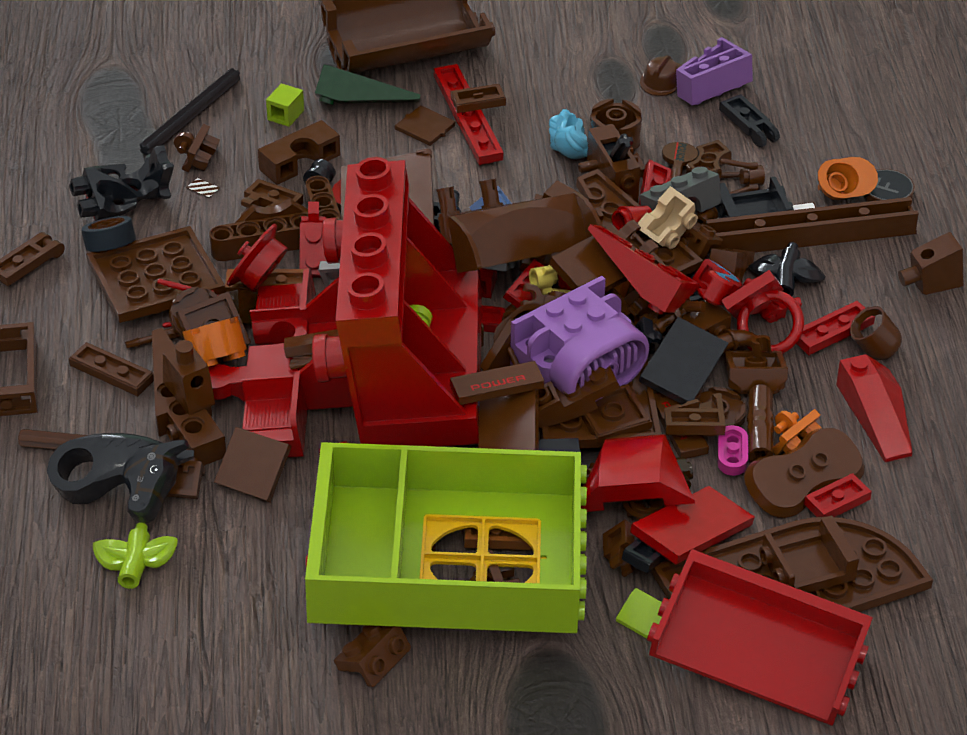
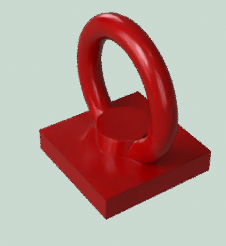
(758, 296)

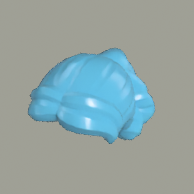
(568, 135)

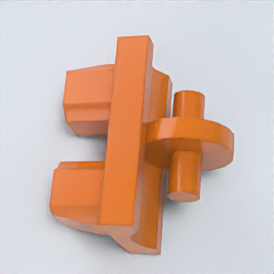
(793, 430)

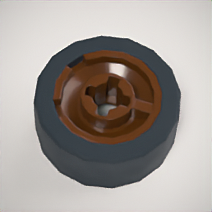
(108, 233)

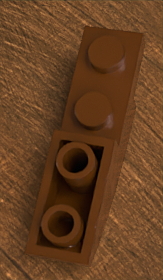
(559, 408)

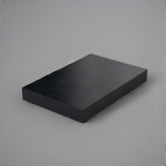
(683, 361)

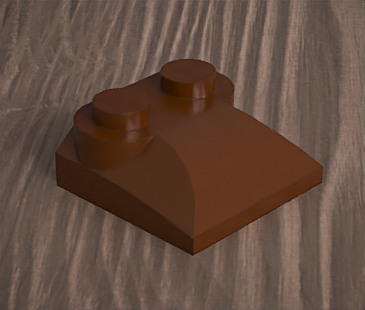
(747, 371)

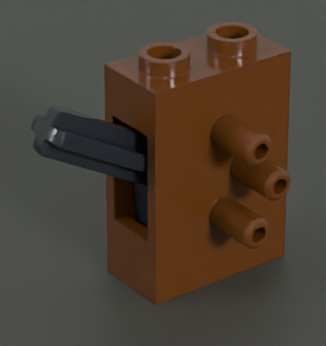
(613, 158)

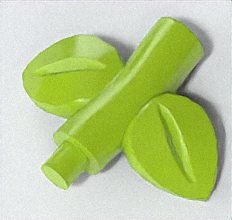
(135, 554)

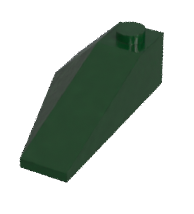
(347, 87)

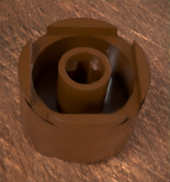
(624, 116)

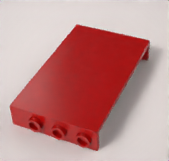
(761, 637)

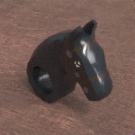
(119, 458)

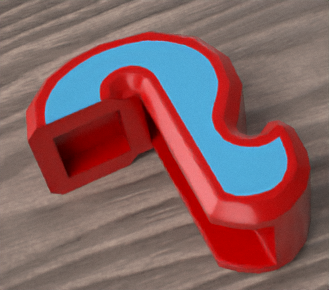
(715, 282)

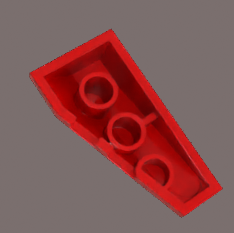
(658, 284)
(877, 404)

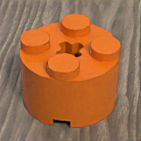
(218, 340)

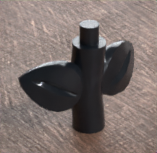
(788, 268)

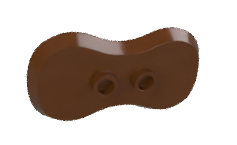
(784, 480)

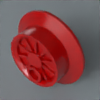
(258, 260)

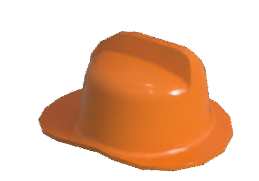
(847, 178)

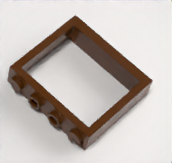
(20, 398)

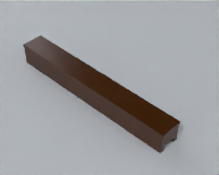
(817, 225)

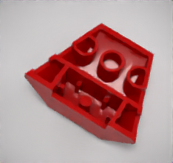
(636, 471)

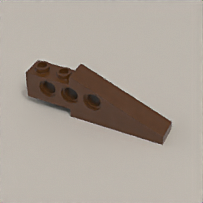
(172, 419)

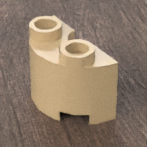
(669, 219)

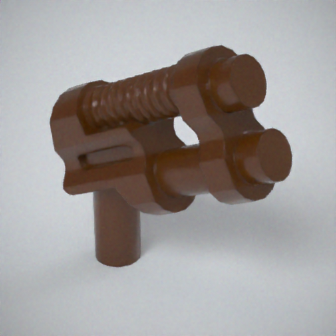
(661, 321)

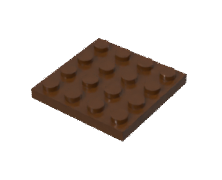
(132, 271)

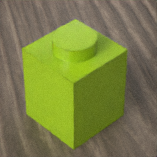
(285, 105)

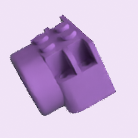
(579, 336)

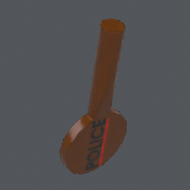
(679, 155)

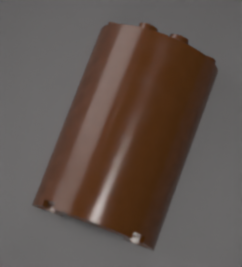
(395, 32)

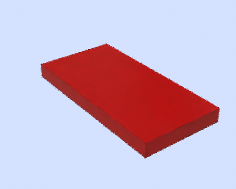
(692, 526)

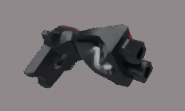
(102, 190)

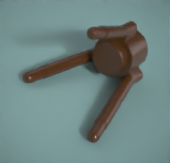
(752, 175)

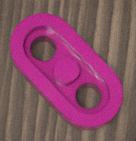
(733, 451)

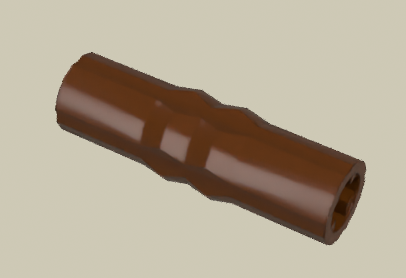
(760, 422)

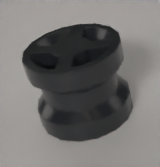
(320, 168)

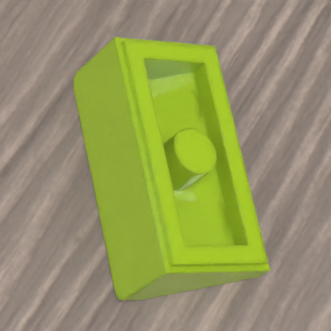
(639, 612)

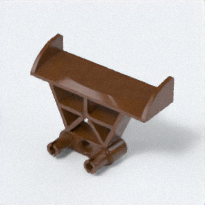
(512, 230)

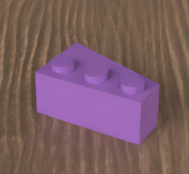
(714, 72)

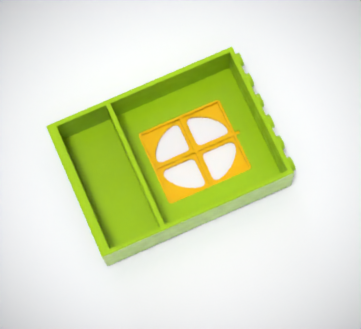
(390, 504)

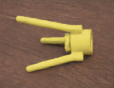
(544, 278)

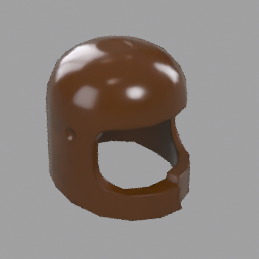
(883, 341)

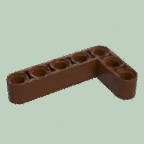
(229, 238)

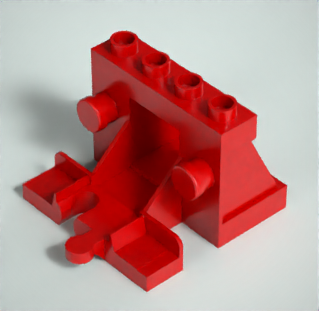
(385, 354)

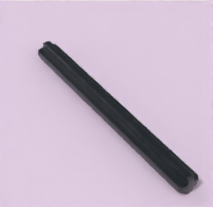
(190, 111)

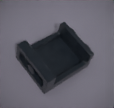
(753, 202)

